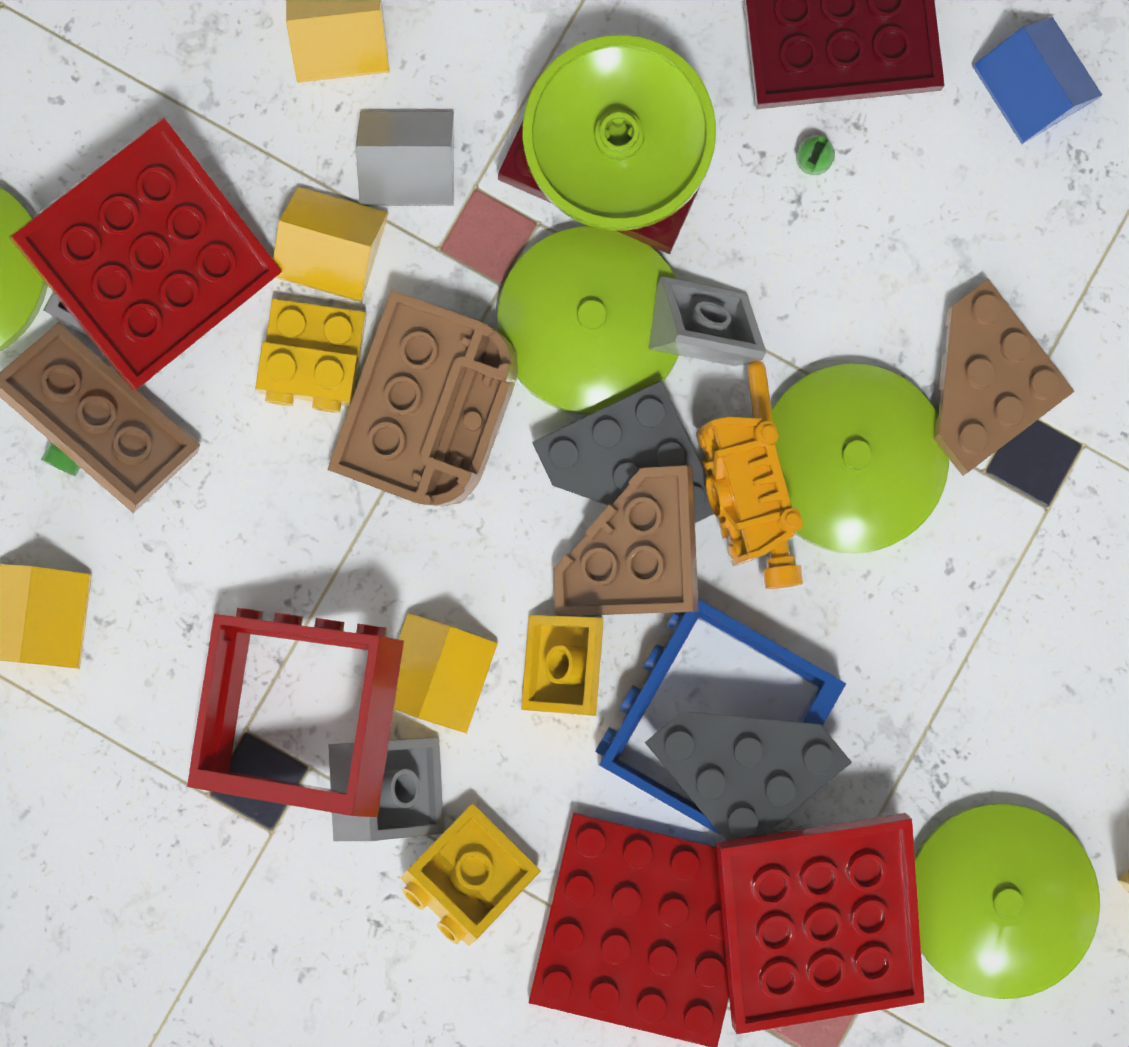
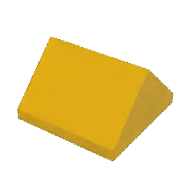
(336, 38)
(328, 243)
(42, 615)
(562, 664)
(441, 672)

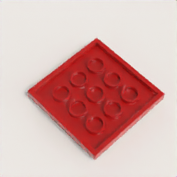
(146, 254)
(820, 922)
(636, 933)

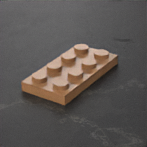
(95, 417)

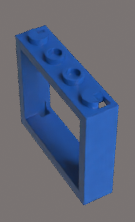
(658, 665)

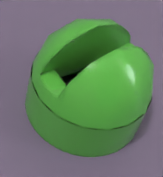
(825, 158)
(59, 460)

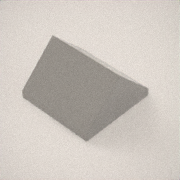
(405, 158)
(705, 323)

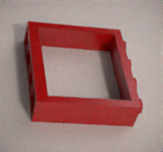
(222, 699)

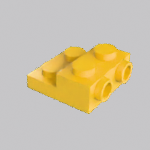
(311, 355)
(468, 876)

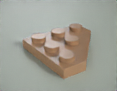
(990, 379)
(636, 552)

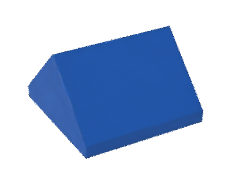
(1036, 79)

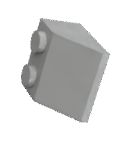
(409, 794)

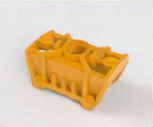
(747, 486)

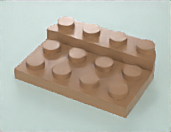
(426, 404)

